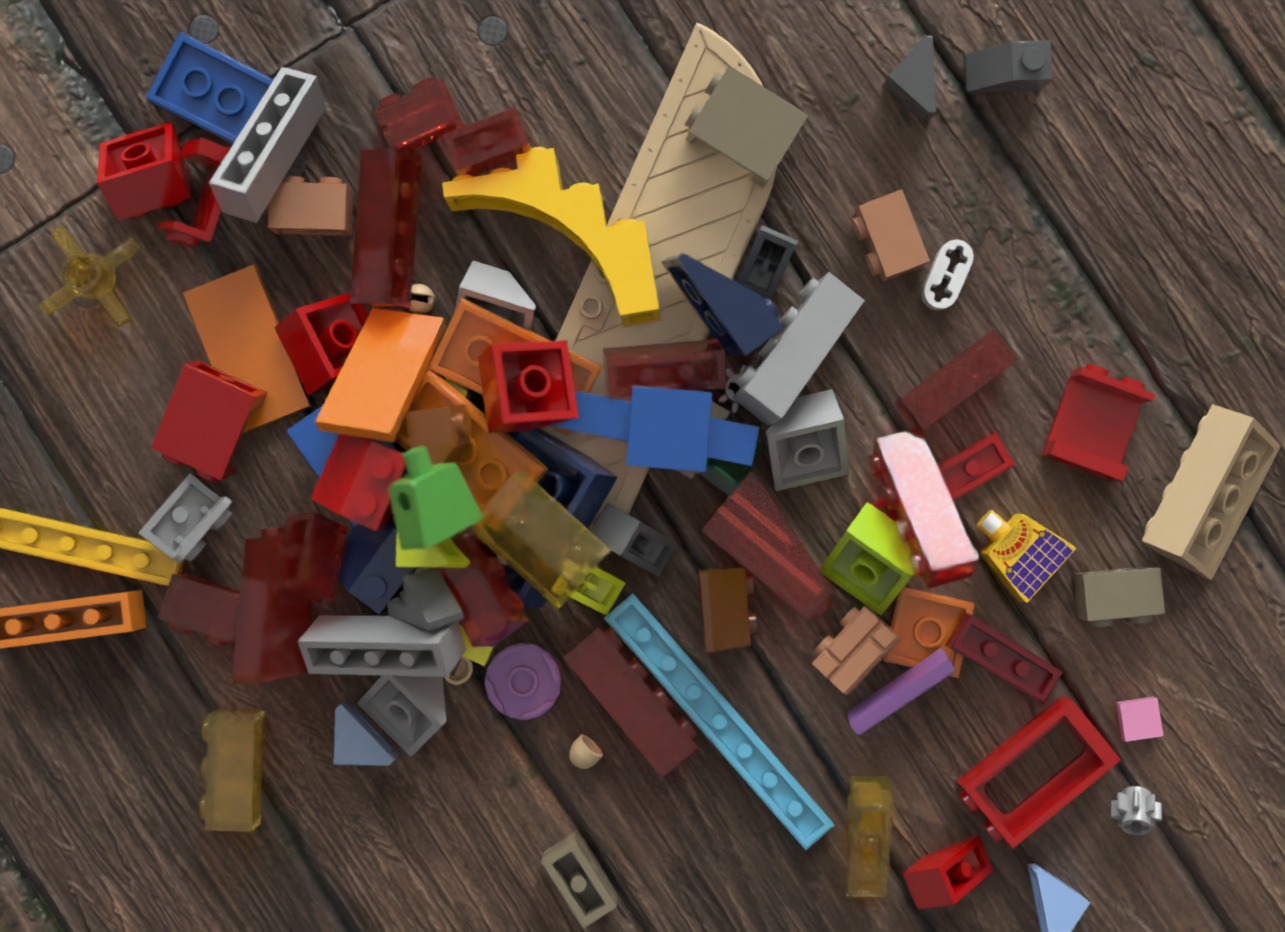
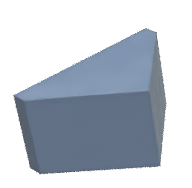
(358, 740)

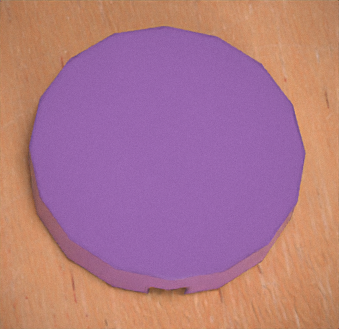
(523, 681)

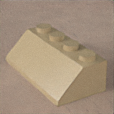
(1211, 490)

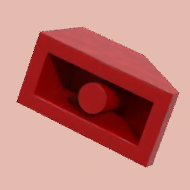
(948, 873)

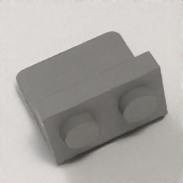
(185, 519)

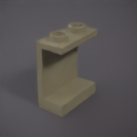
(745, 123)

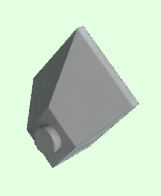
(498, 293)
(808, 442)
(407, 708)

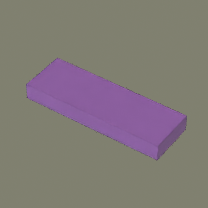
(900, 691)

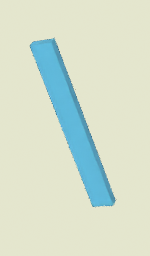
(719, 721)

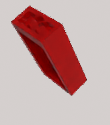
(1054, 793)

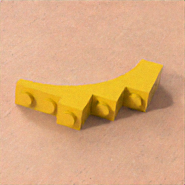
(579, 214)

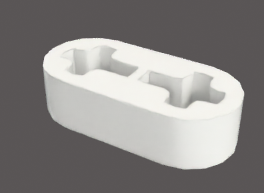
(955, 278)

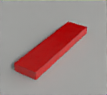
(968, 469)

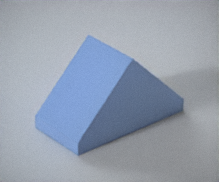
(1056, 903)

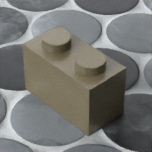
(1118, 594)
(579, 879)

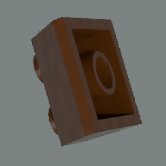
(725, 608)

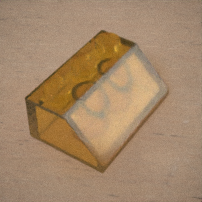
(539, 539)

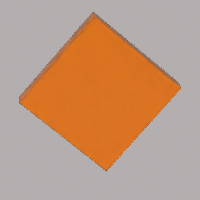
(925, 626)

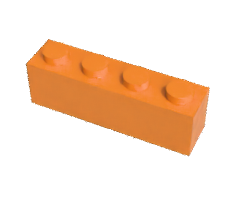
(72, 619)

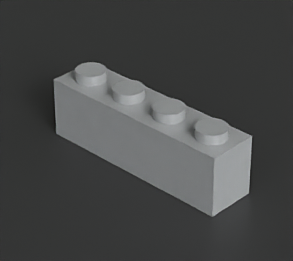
(268, 144)
(798, 348)
(380, 647)

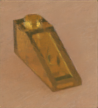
(868, 835)

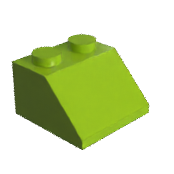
(870, 560)

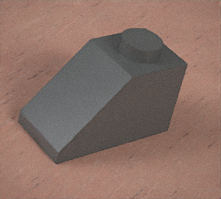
(1009, 67)
(633, 539)

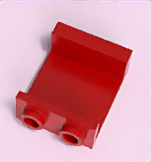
(208, 209)
(206, 420)
(1095, 422)

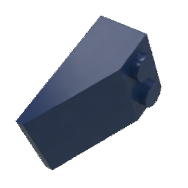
(728, 309)

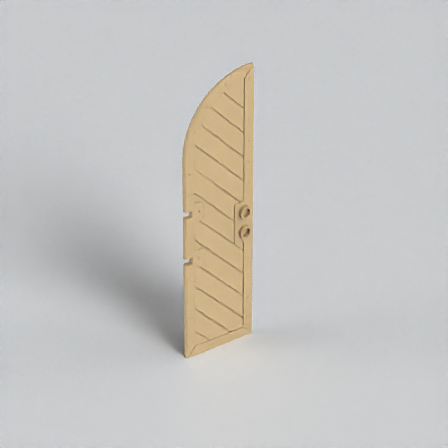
(690, 205)

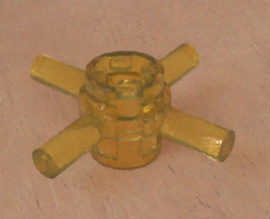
(75, 276)

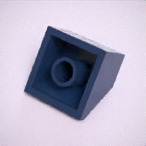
(370, 566)

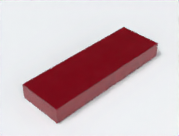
(1003, 658)

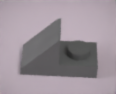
(425, 601)

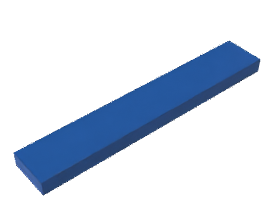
(611, 419)

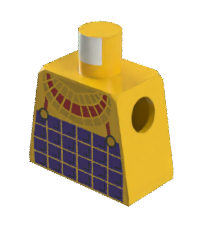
(1022, 552)

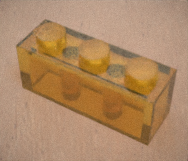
(232, 770)

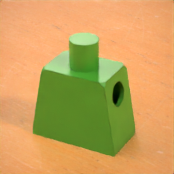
(431, 502)

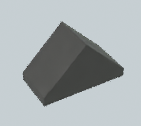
(914, 80)
(767, 262)

